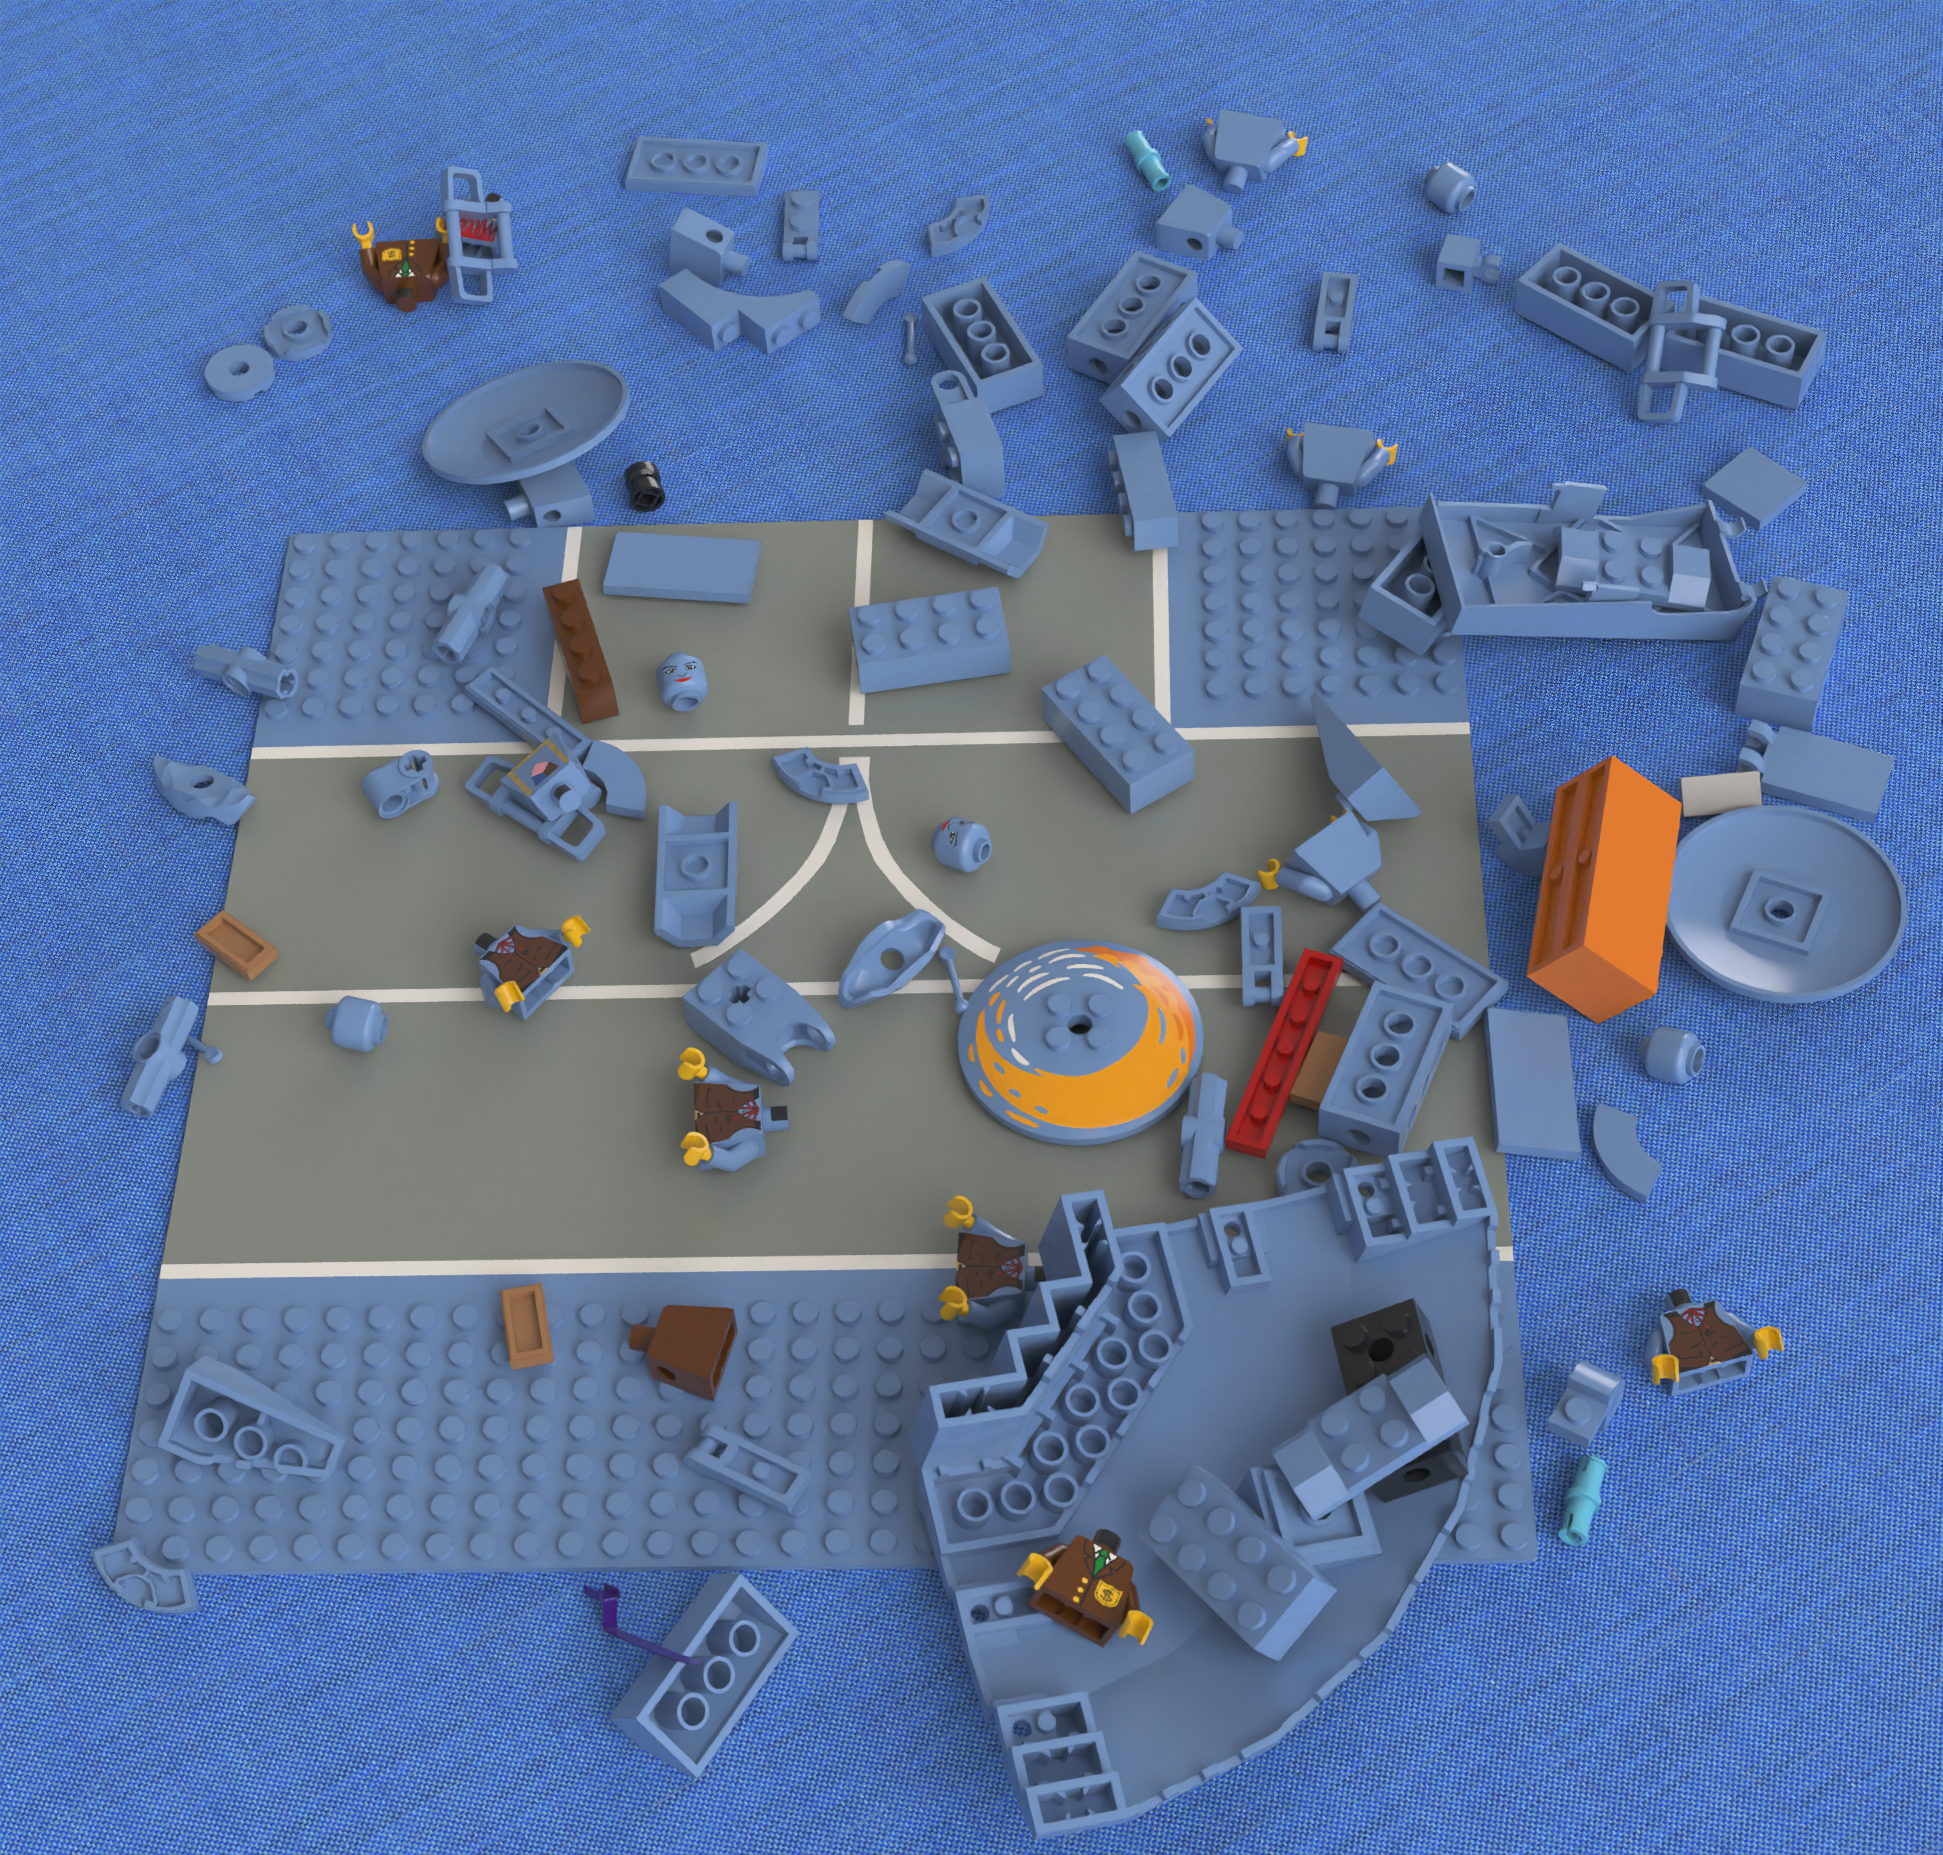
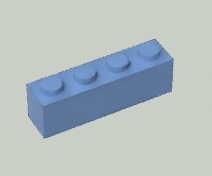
(1143, 491)

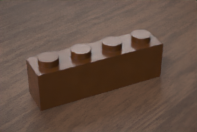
(580, 651)

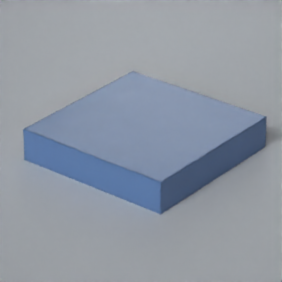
(1754, 488)

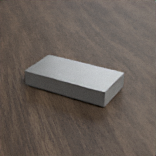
(1719, 793)

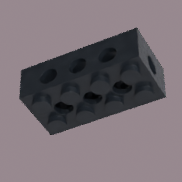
(1384, 1344)

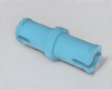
(1147, 161)
(1582, 1500)

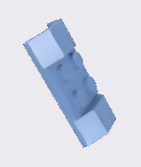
(971, 525)
(1663, 571)
(696, 877)
(1368, 1436)

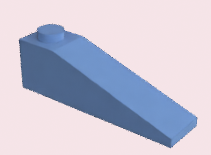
(1357, 773)
(240, 1422)

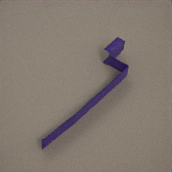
(609, 1598)

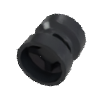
(644, 486)

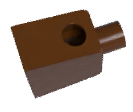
(688, 1347)

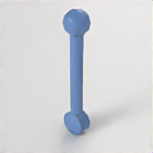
(910, 320)
(948, 956)
(212, 1054)

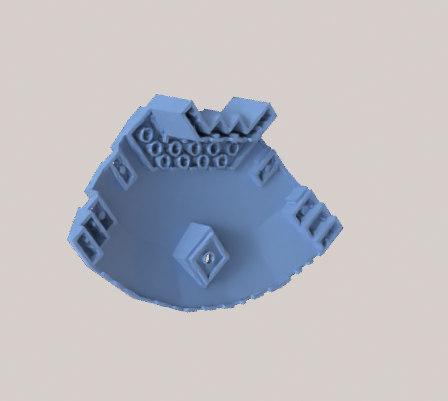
(1172, 1356)

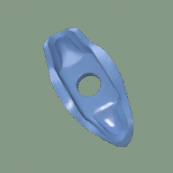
(223, 799)
(912, 937)

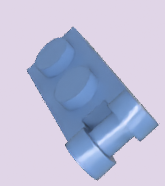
(801, 225)
(1335, 311)
(1261, 955)
(748, 1468)

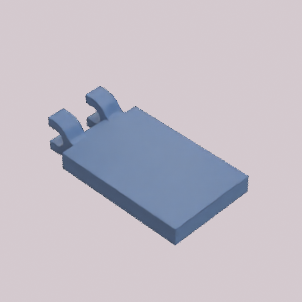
(1817, 770)

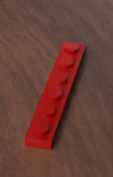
(1284, 1054)

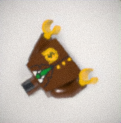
(405, 268)
(1087, 1588)

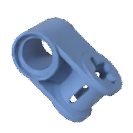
(399, 786)

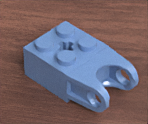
(967, 437)
(754, 1017)

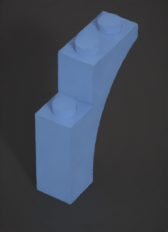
(722, 316)

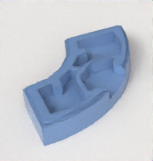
(960, 227)
(872, 294)
(620, 779)
(819, 779)
(1207, 905)
(1620, 1153)
(144, 1582)

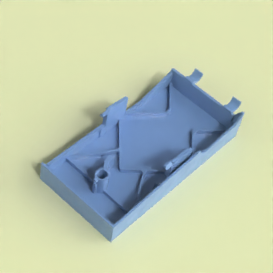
(1501, 564)

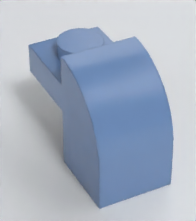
(1521, 837)
(1586, 1403)

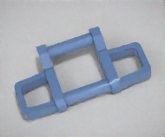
(474, 210)
(1678, 380)
(548, 832)

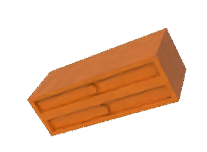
(1605, 890)

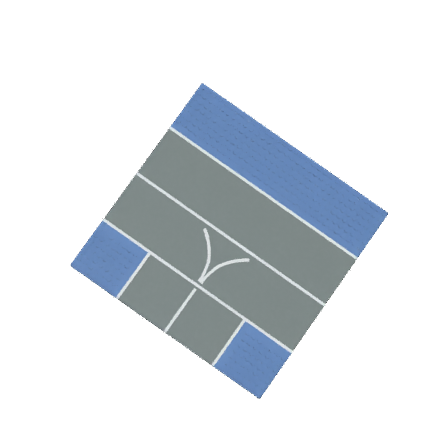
(368, 1207)

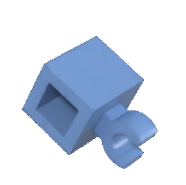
(1461, 263)

